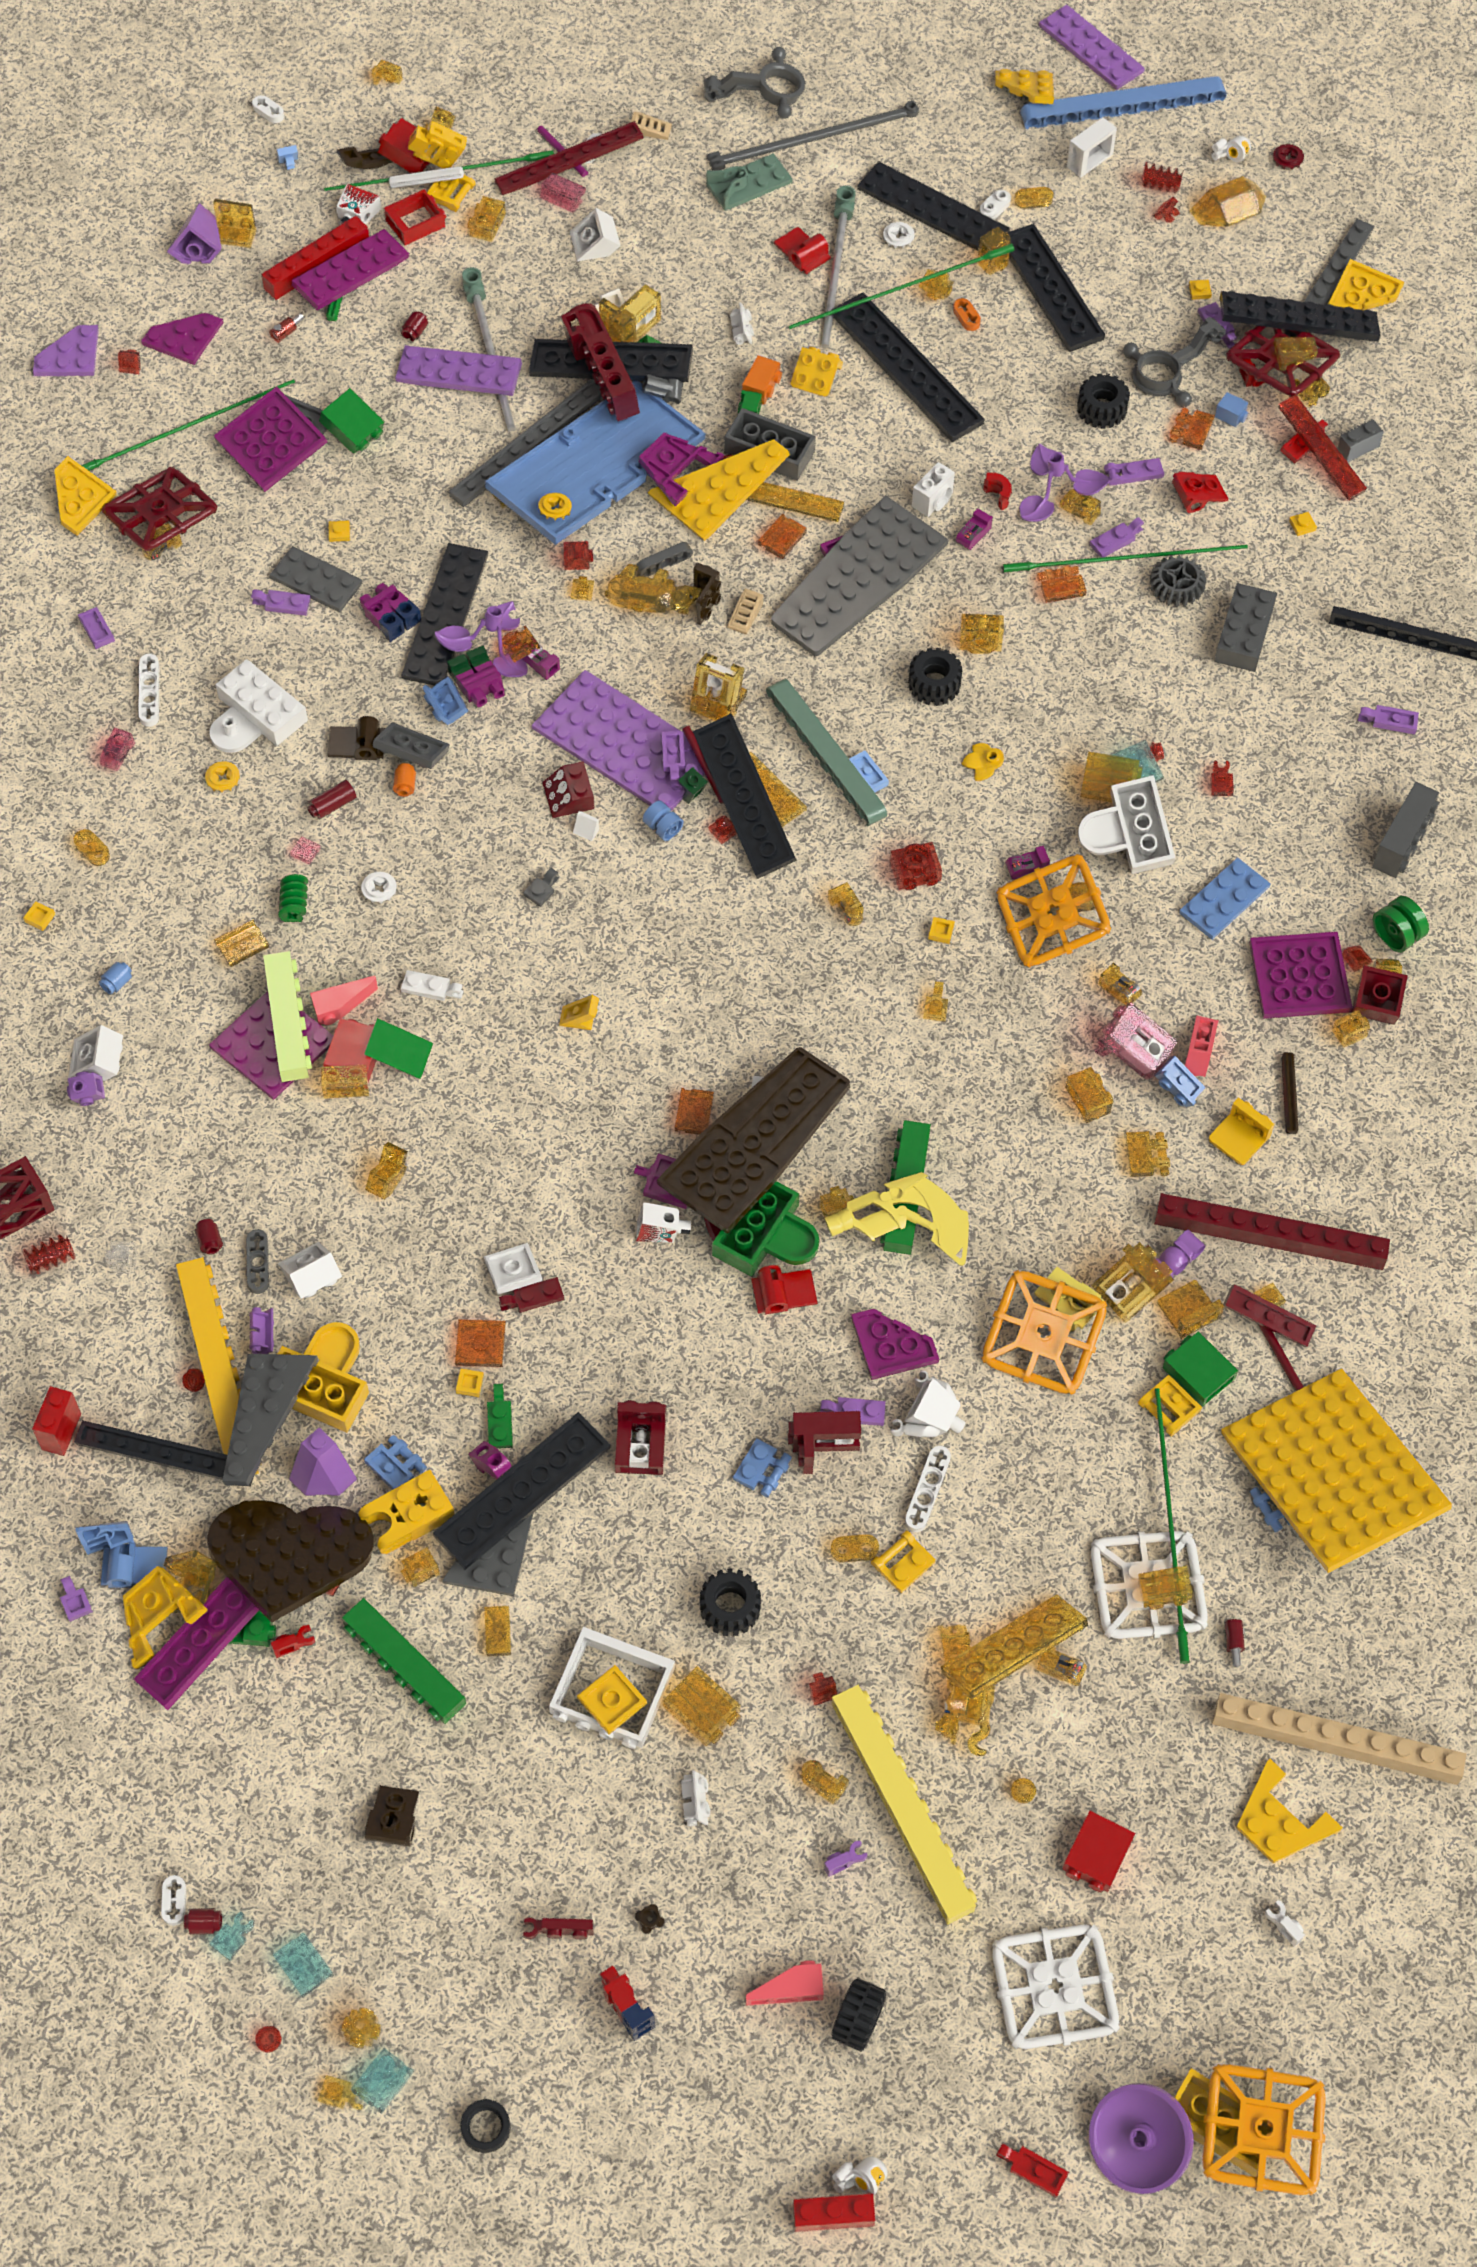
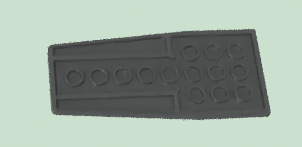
(858, 575)

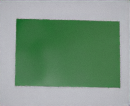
(398, 1048)

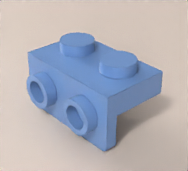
(446, 701)
(1180, 1082)

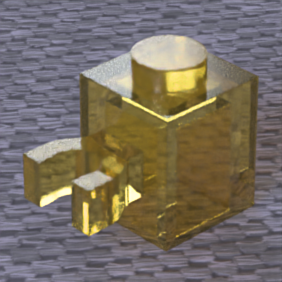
(834, 1201)

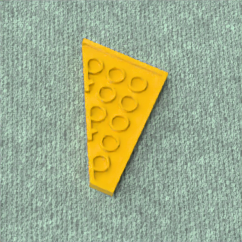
(722, 487)

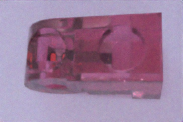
(116, 749)

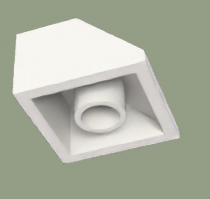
(595, 236)
(97, 1053)
(310, 1270)

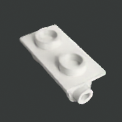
(741, 318)
(694, 1788)

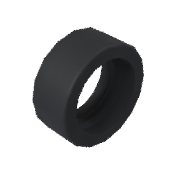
(471, 2111)

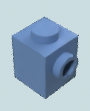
(1232, 410)

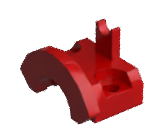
(998, 484)

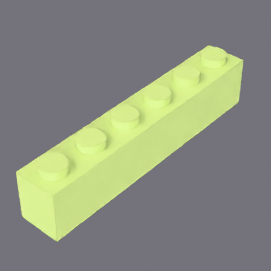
(286, 1016)

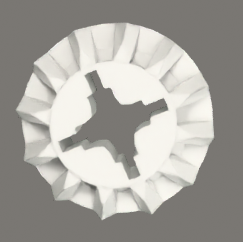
(893, 229)
(379, 879)

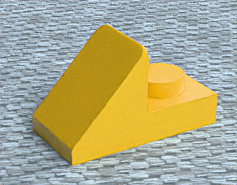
(579, 1013)

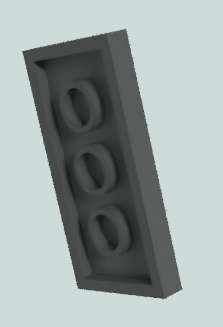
(316, 578)

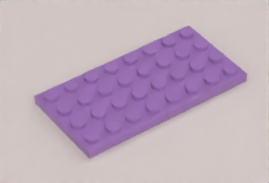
(614, 738)

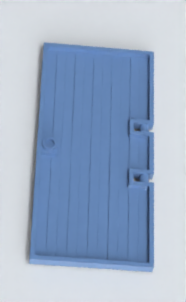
(586, 461)

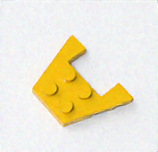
(150, 1604)
(1273, 1826)

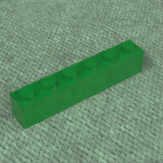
(910, 1161)
(404, 1661)

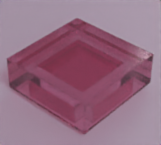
(305, 850)

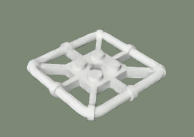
(1131, 1587)
(1044, 1999)

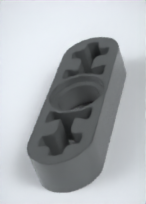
(671, 555)
(264, 1276)

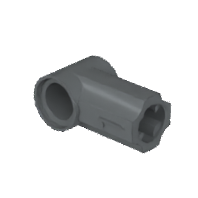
(667, 389)

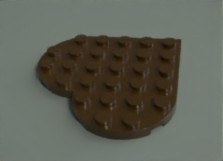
(288, 1556)

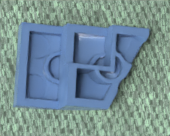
(104, 1535)

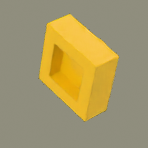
(1200, 289)
(1302, 523)
(339, 531)
(39, 916)
(941, 930)
(469, 1382)

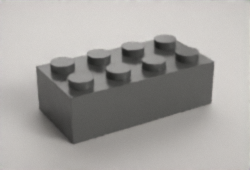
(754, 429)
(1245, 627)
(1407, 830)

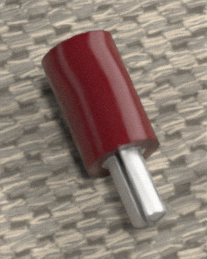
(1235, 1639)

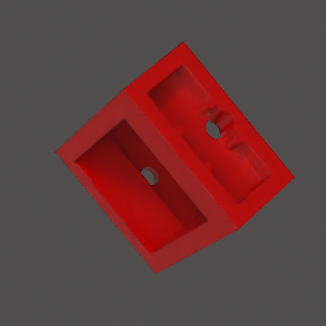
(408, 205)

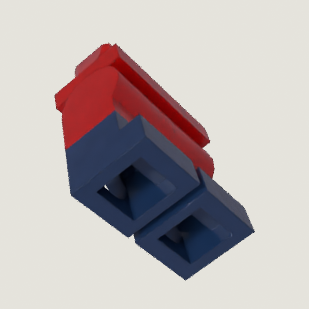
(621, 1994)

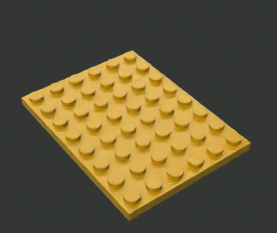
(1336, 1470)

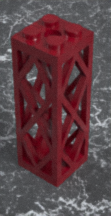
(28, 1203)

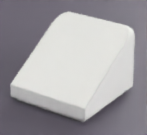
(586, 826)

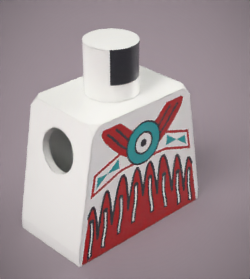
(357, 203)
(660, 1224)

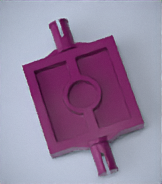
(651, 1188)

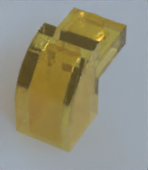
(389, 1171)

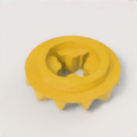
(551, 500)
(222, 768)

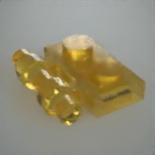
(1140, 1154)

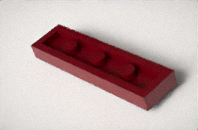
(1269, 1315)

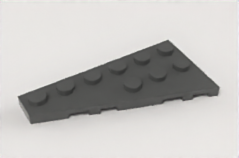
(264, 1403)
(498, 1568)

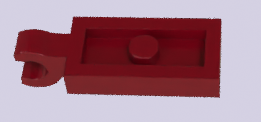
(533, 1296)
(559, 1926)

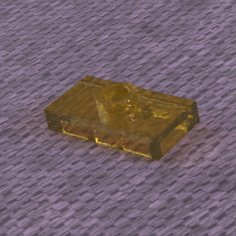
(497, 1631)

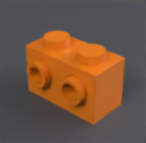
(763, 377)

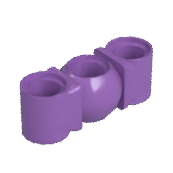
(1185, 1250)

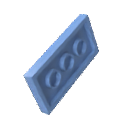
(1224, 898)

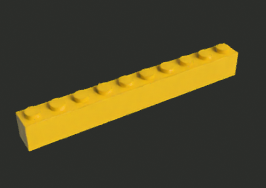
(211, 1345)

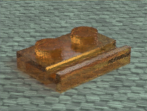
(782, 536)
(519, 644)
(694, 1111)

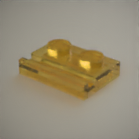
(241, 943)

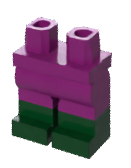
(476, 676)

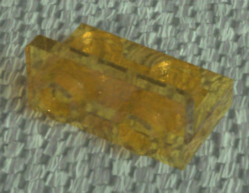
(344, 1081)

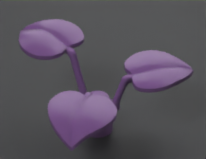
(1051, 462)
(496, 619)

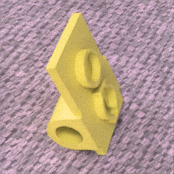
(1066, 1303)

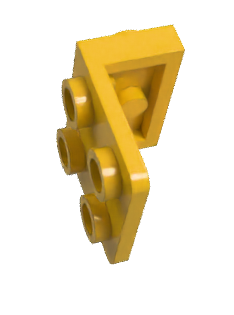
(815, 371)
(1242, 1132)

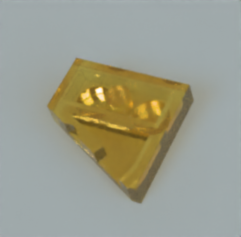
(1294, 350)

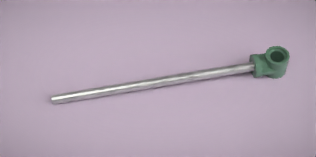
(843, 211)
(476, 294)

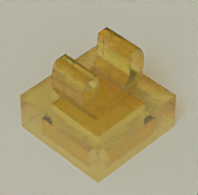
(582, 589)

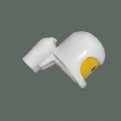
(1234, 149)
(866, 2175)

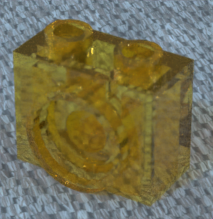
(981, 633)

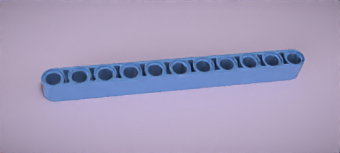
(1123, 101)

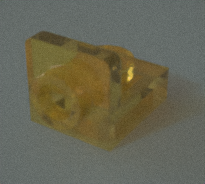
(388, 71)

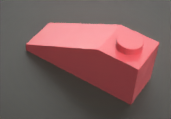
(339, 1000)
(1201, 1045)
(795, 1985)

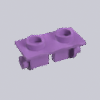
(262, 1340)

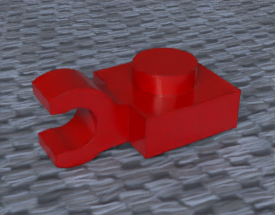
(289, 1643)

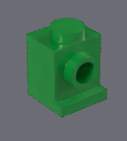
(750, 401)

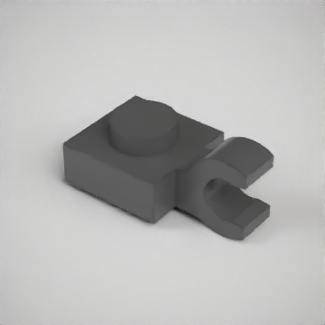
(541, 890)

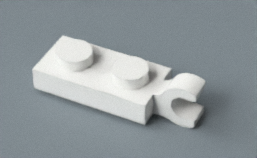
(430, 986)

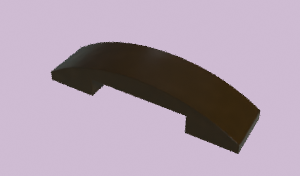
(362, 159)

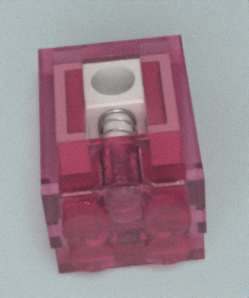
(1131, 1037)

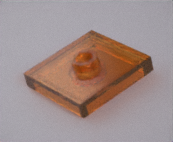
(480, 1343)

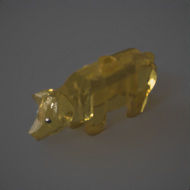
(650, 594)

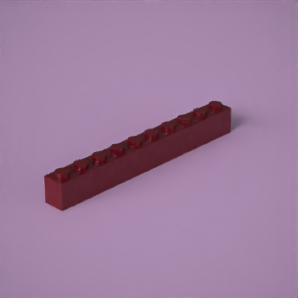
(1272, 1231)

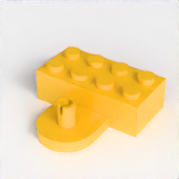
(330, 1391)

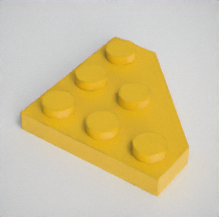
(1035, 85)
(1365, 288)
(79, 495)

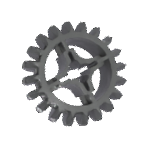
(1187, 589)

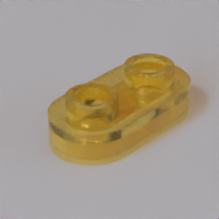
(1031, 197)
(92, 848)
(854, 1548)

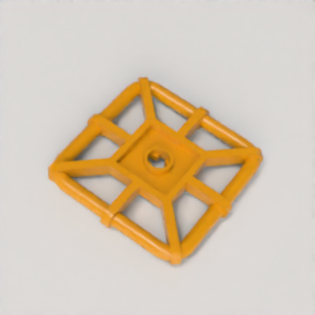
(1066, 916)
(1050, 1346)
(1251, 2141)

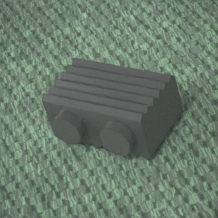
(1360, 440)

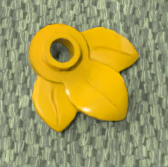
(981, 760)

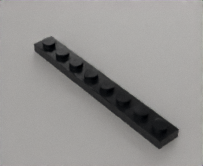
(1404, 632)
(151, 1450)

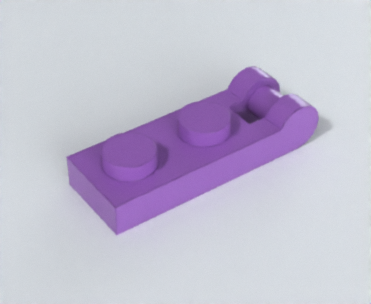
(1134, 471)

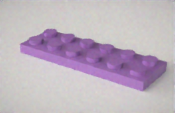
(1091, 47)
(459, 370)

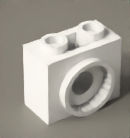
(933, 490)

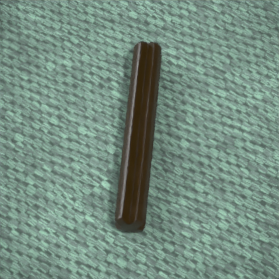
(1289, 1093)

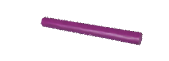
(558, 147)

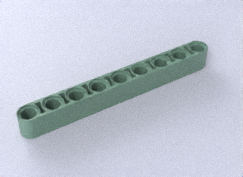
(828, 752)

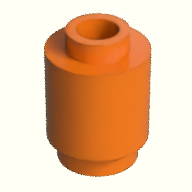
(404, 780)

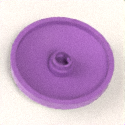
(1141, 2138)

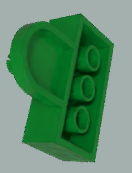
(771, 1230)

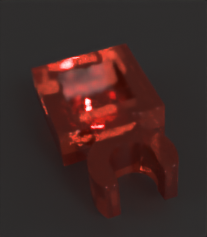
(1221, 780)

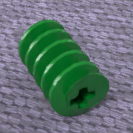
(293, 898)

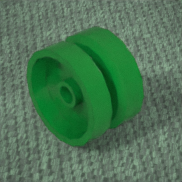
(1400, 923)

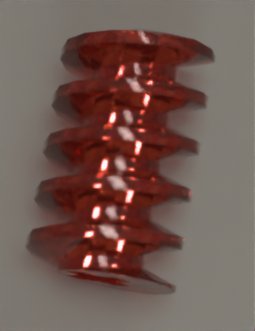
(1162, 178)
(48, 1254)

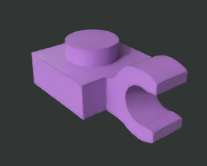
(75, 1602)
(838, 1862)

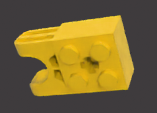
(405, 1513)

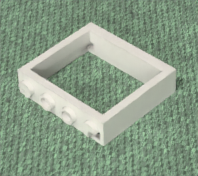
(624, 1651)

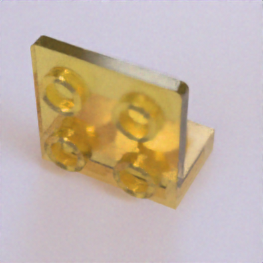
(235, 222)
(1190, 1308)
(195, 1572)

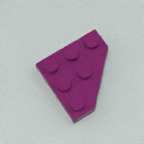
(184, 337)
(891, 1345)

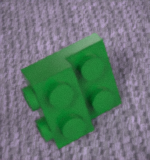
(256, 1632)

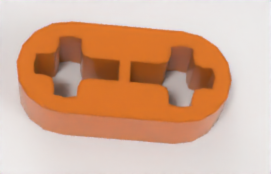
(969, 313)

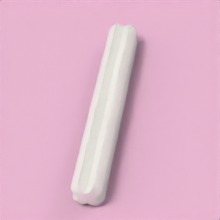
(426, 177)

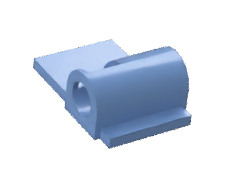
(129, 1564)

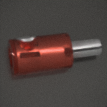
(285, 328)

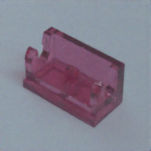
(562, 192)

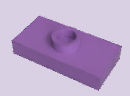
(96, 628)

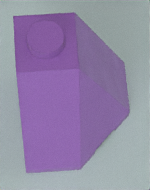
(197, 238)
(321, 1467)

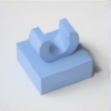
(288, 155)

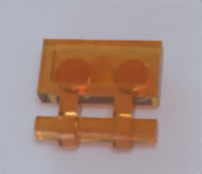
(1198, 428)
(1061, 588)

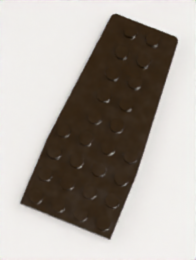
(755, 1140)

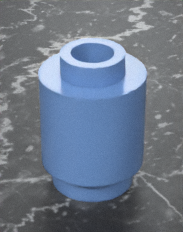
(115, 977)

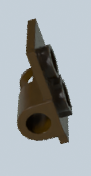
(348, 741)
(392, 1816)

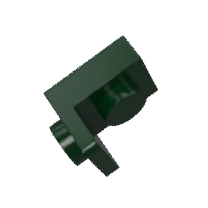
(693, 784)

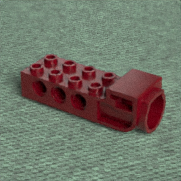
(594, 343)

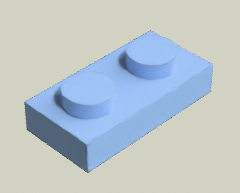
(869, 771)

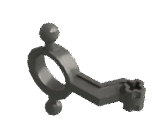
(735, 80)
(1209, 331)

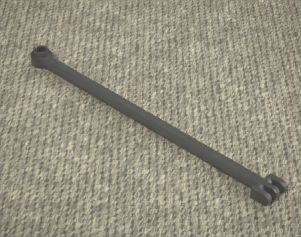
(718, 162)

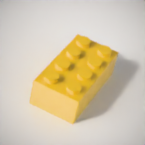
(1194, 2100)

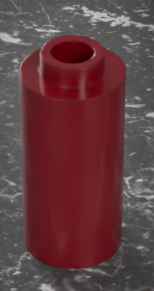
(331, 799)

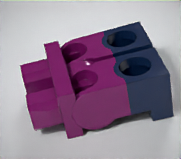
(390, 611)

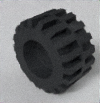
(1103, 412)
(935, 689)
(725, 1620)
(858, 2014)

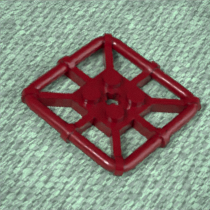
(1268, 355)
(170, 508)

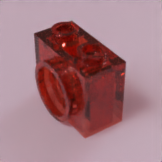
(910, 876)

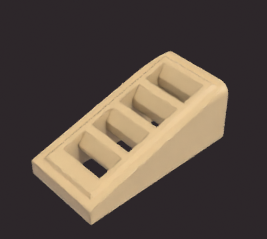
(643, 119)
(749, 599)

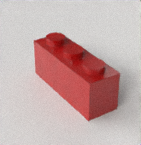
(834, 2212)

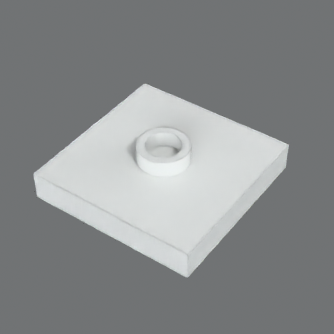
(512, 1268)

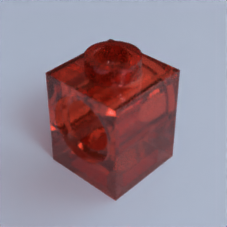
(577, 555)

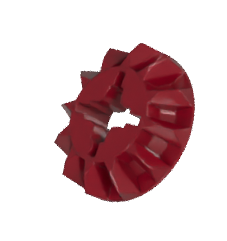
(1281, 153)

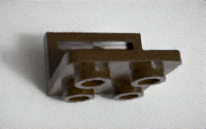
(709, 581)

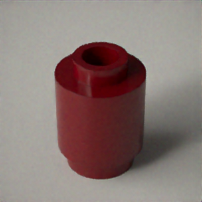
(414, 325)
(208, 1236)
(203, 1921)

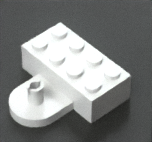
(255, 709)
(1131, 825)

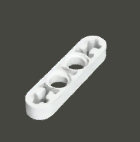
(149, 690)
(927, 1489)

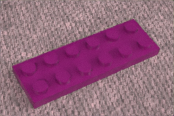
(350, 269)
(196, 1644)

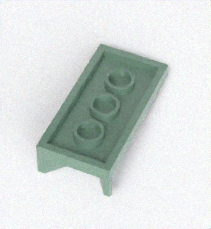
(745, 183)

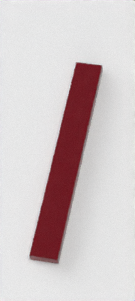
(569, 158)

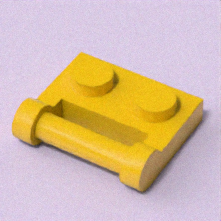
(443, 190)
(1175, 1400)
(909, 1567)

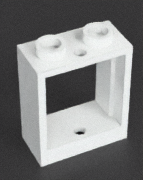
(1091, 147)

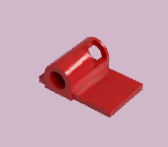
(804, 251)
(1199, 489)
(782, 1291)

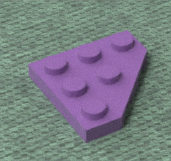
(70, 355)

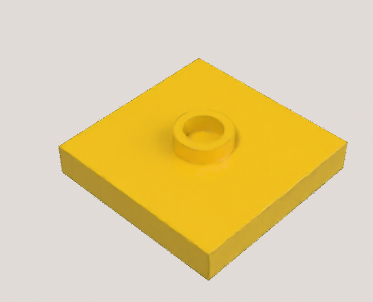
(612, 1699)

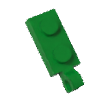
(500, 1420)

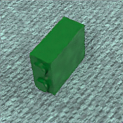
(352, 421)
(1199, 1368)

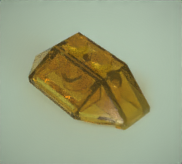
(1229, 203)

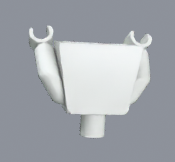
(932, 1410)

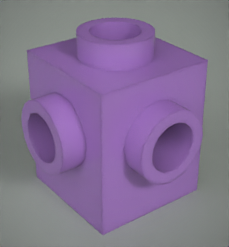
(85, 1088)

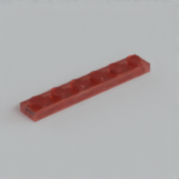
(1322, 447)

